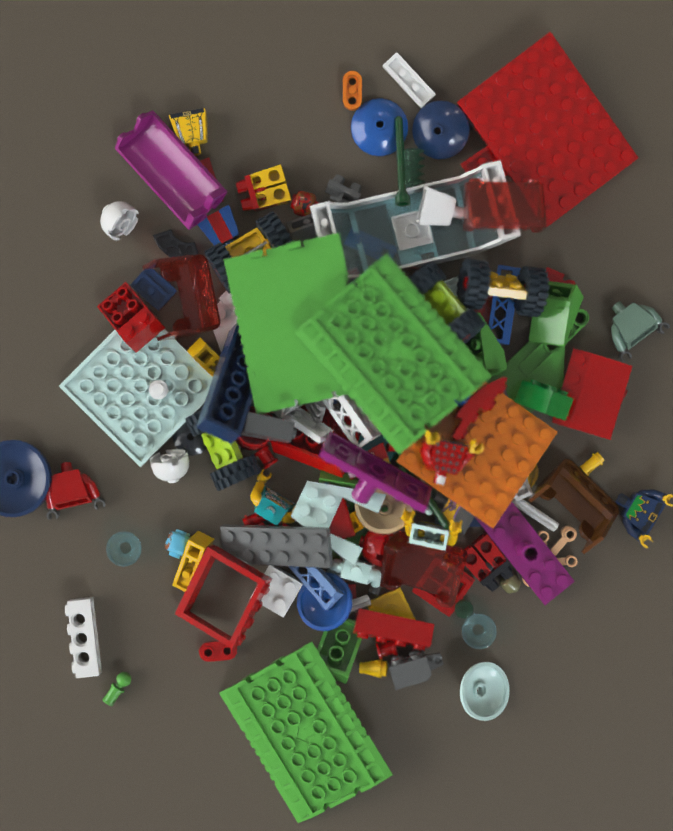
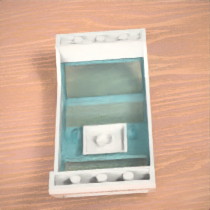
(379, 227)

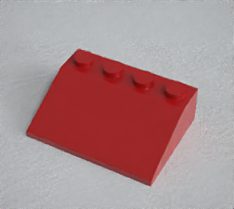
(597, 392)
(307, 450)

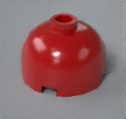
(373, 547)

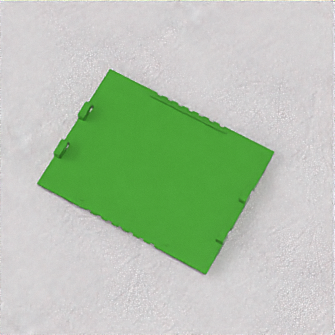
(271, 303)
(393, 354)
(305, 733)

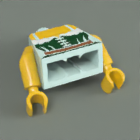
(430, 534)

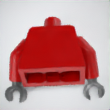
(70, 490)

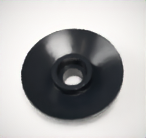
(192, 447)

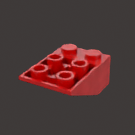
(131, 317)

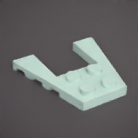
(318, 507)

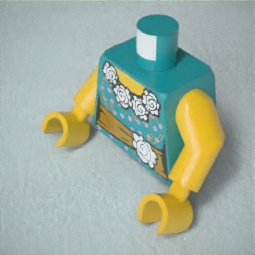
(270, 503)

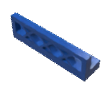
(509, 309)

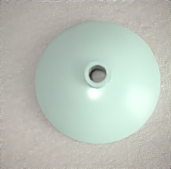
(491, 694)

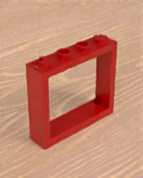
(183, 611)

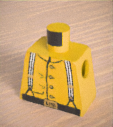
(191, 128)

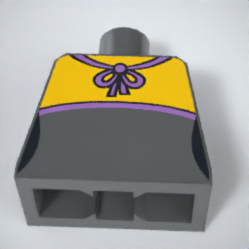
(454, 511)

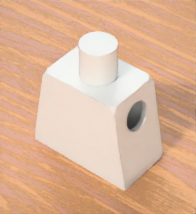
(437, 208)

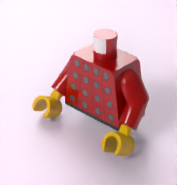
(446, 456)

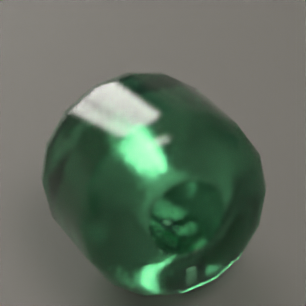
(463, 608)

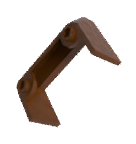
(582, 499)

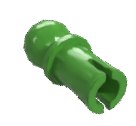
(123, 679)

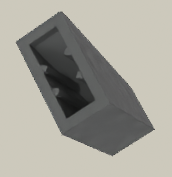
(268, 428)

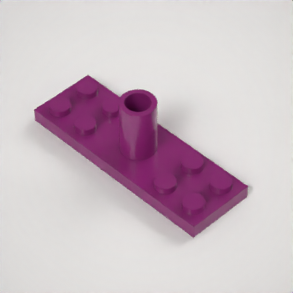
(374, 474)
(537, 567)

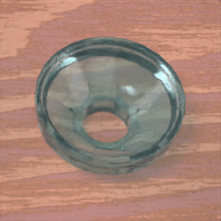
(116, 555)
(483, 640)

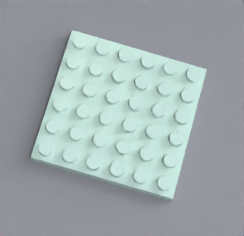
(116, 395)

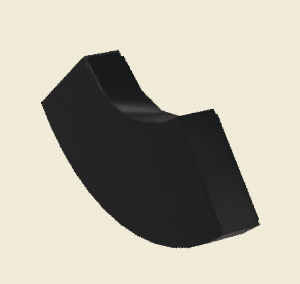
(174, 247)

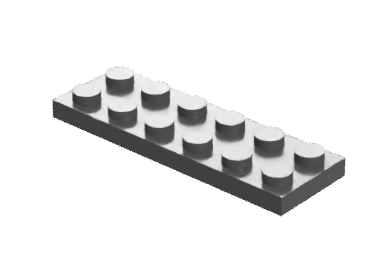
(278, 545)

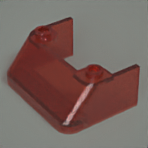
(195, 292)

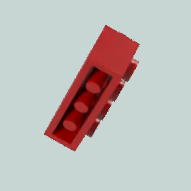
(394, 629)

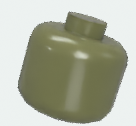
(510, 585)

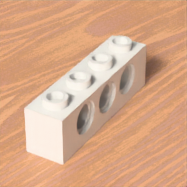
(80, 667)

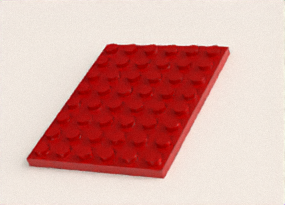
(548, 126)

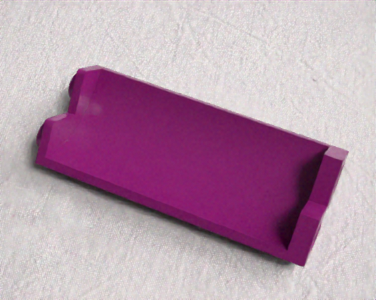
(170, 169)

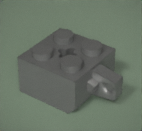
(413, 668)

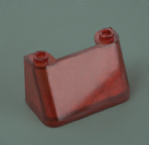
(504, 205)
(423, 568)

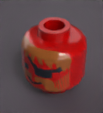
(301, 203)

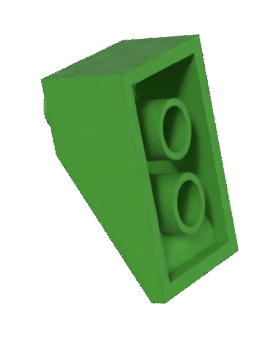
(340, 649)

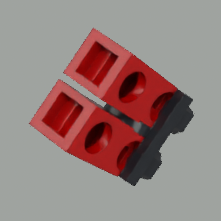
(492, 564)

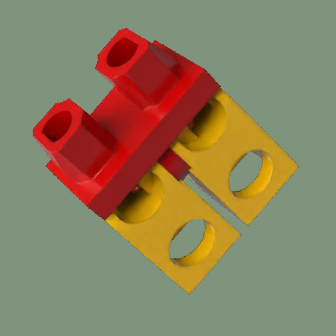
(260, 189)

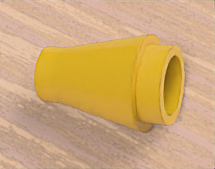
(374, 668)

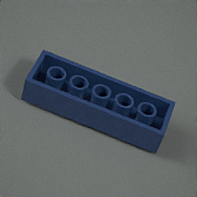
(228, 394)

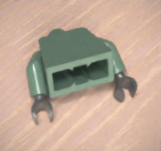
(633, 325)

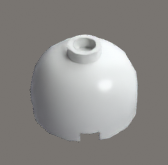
(118, 219)
(170, 466)

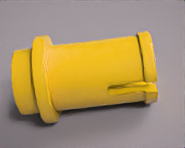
(592, 463)

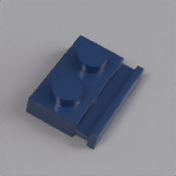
(153, 288)

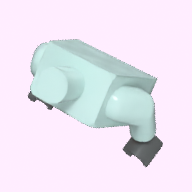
(362, 572)

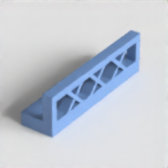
(326, 584)

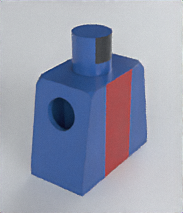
(220, 227)

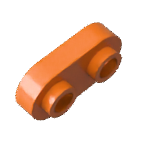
(352, 91)

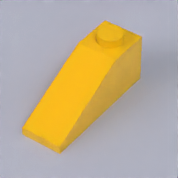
(204, 355)
(191, 557)

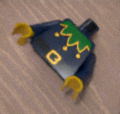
(642, 512)

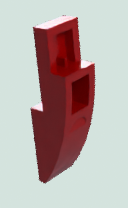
(481, 400)

